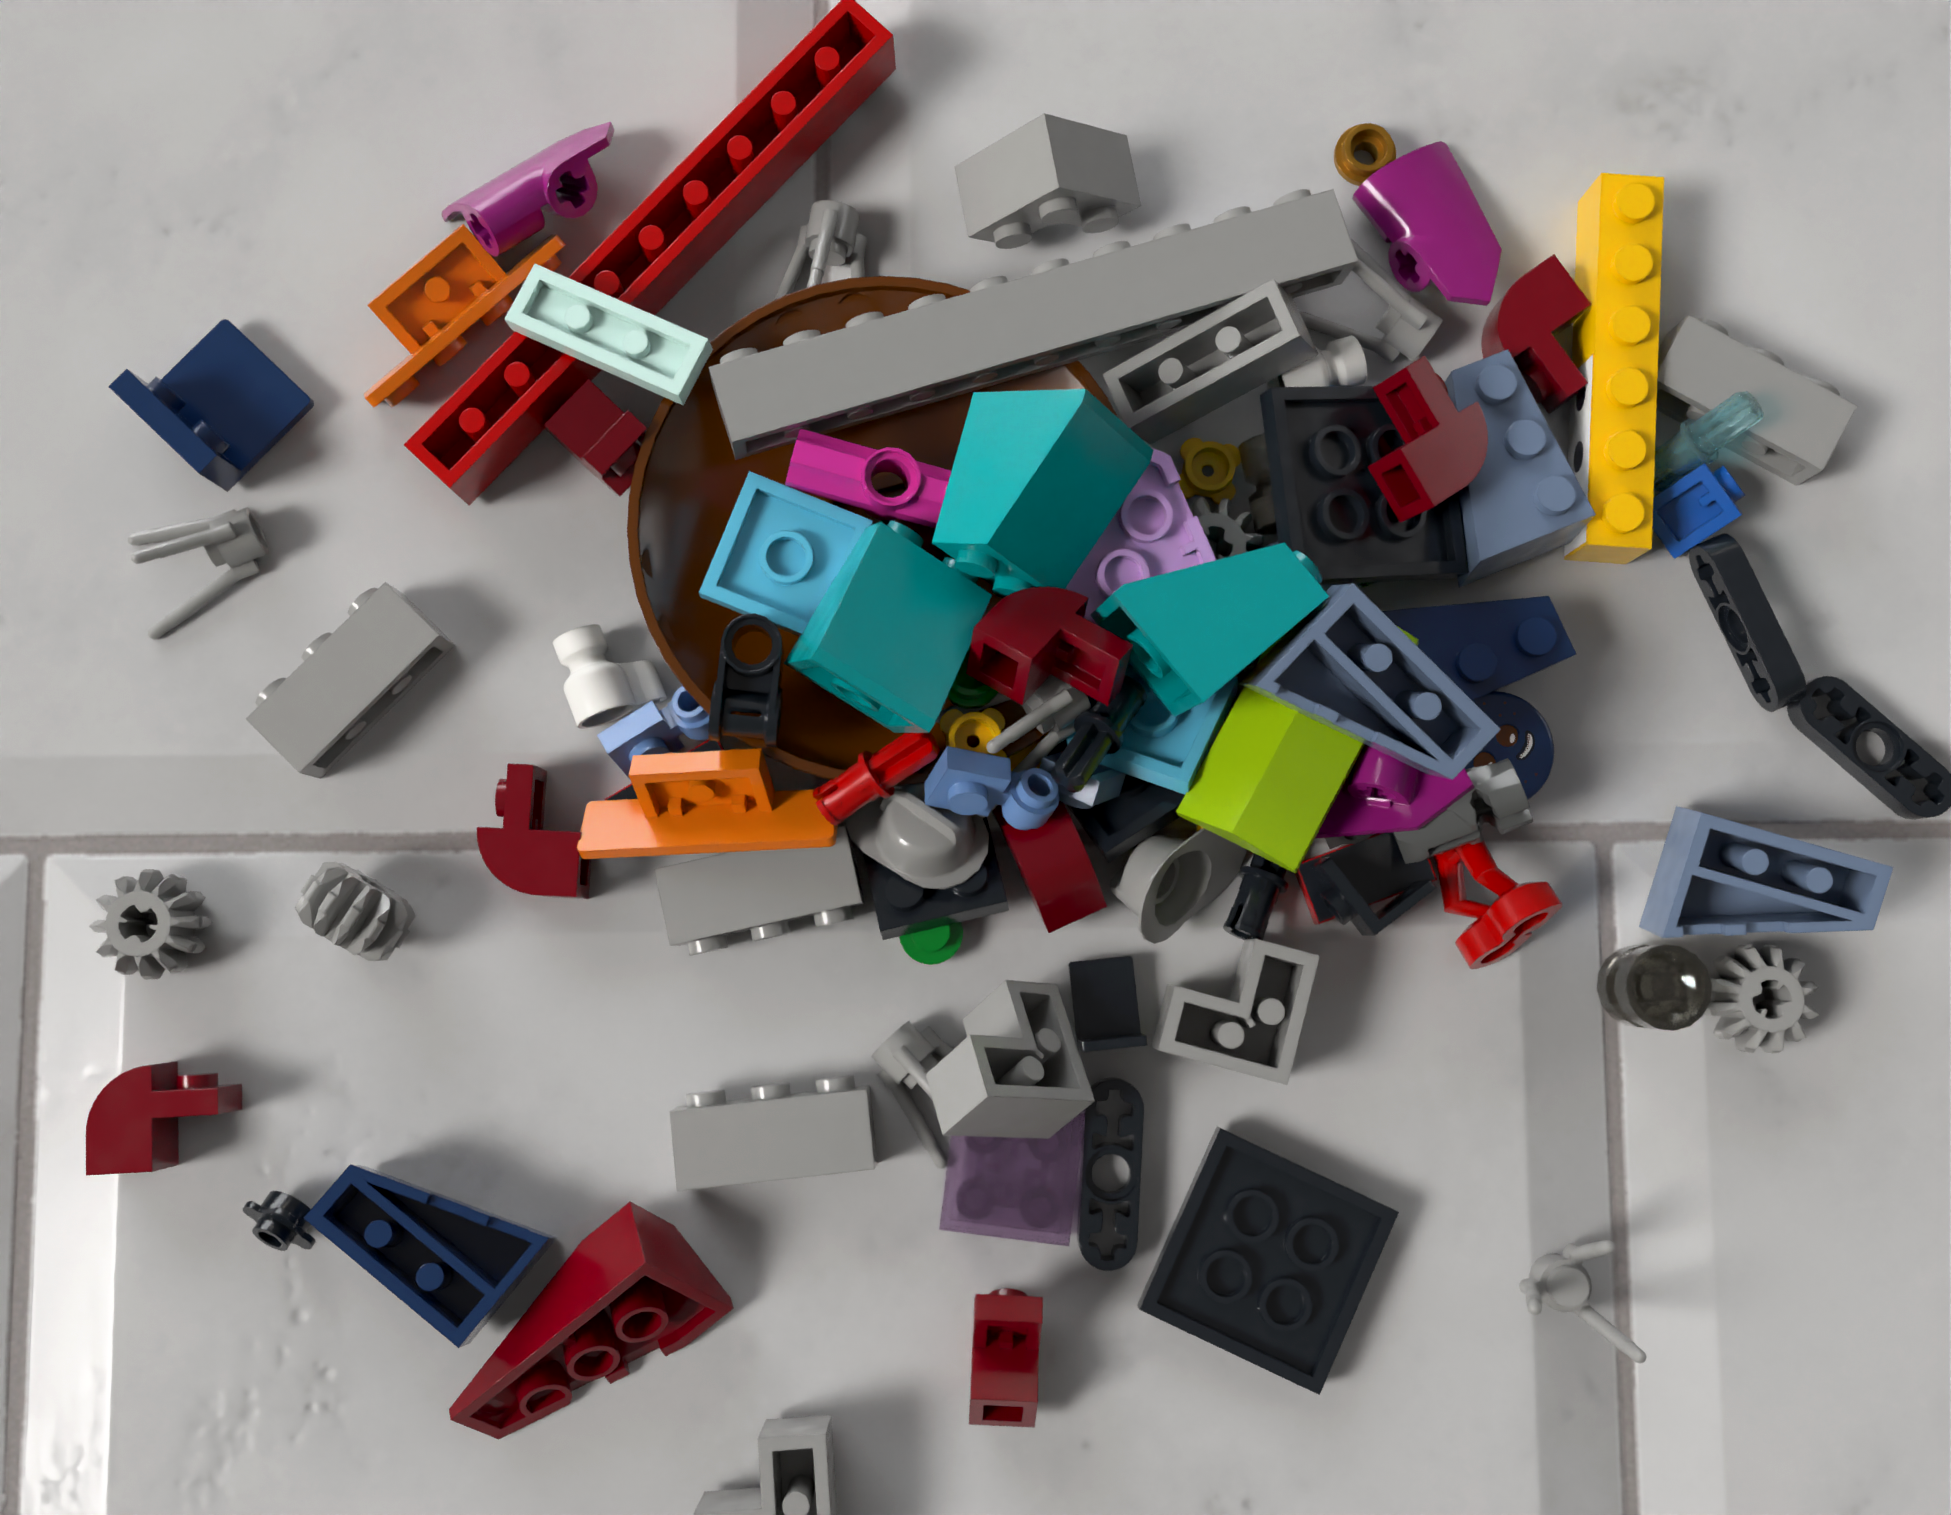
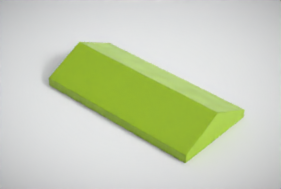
(1270, 778)

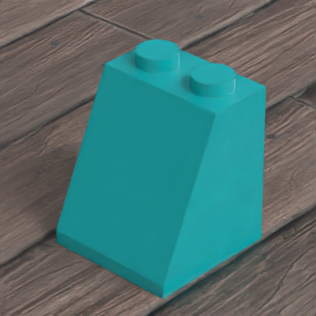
(1035, 486)
(1210, 619)
(892, 630)

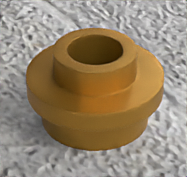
(1368, 138)

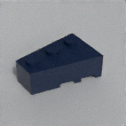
(1488, 641)
(428, 1248)

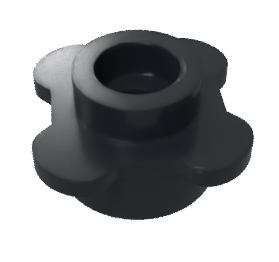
(280, 1221)

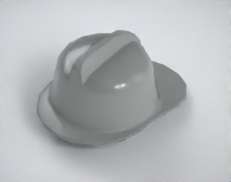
(920, 840)
(1175, 879)

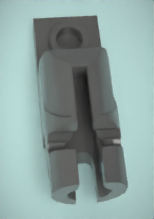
(1494, 800)

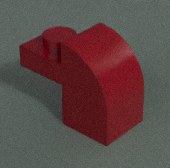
(1526, 324)
(599, 436)
(1441, 444)
(1044, 635)
(523, 852)
(1054, 868)
(138, 1112)
(1005, 1358)

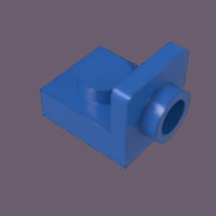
(1695, 508)

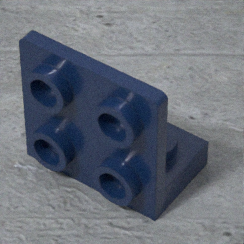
(218, 404)

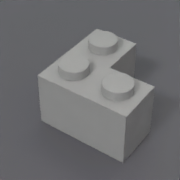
(1045, 177)
(1258, 1024)
(1014, 1069)
(794, 1473)

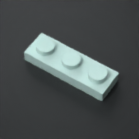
(609, 334)

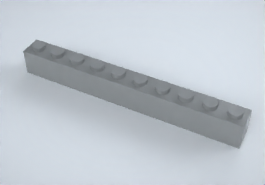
(1027, 323)

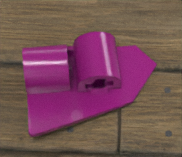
(513, 203)
(1433, 225)
(1389, 797)

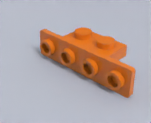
(442, 299)
(703, 807)

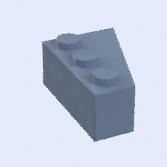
(1526, 490)
(1374, 685)
(1750, 880)

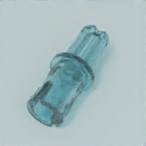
(1701, 439)

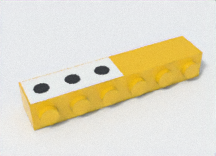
(1618, 356)

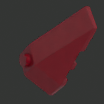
(611, 1302)

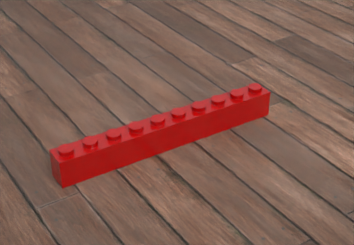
(665, 240)

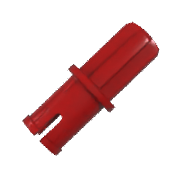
(874, 775)

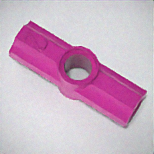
(844, 474)

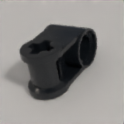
(748, 687)

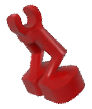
(1498, 926)

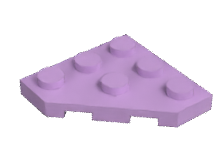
(1145, 538)

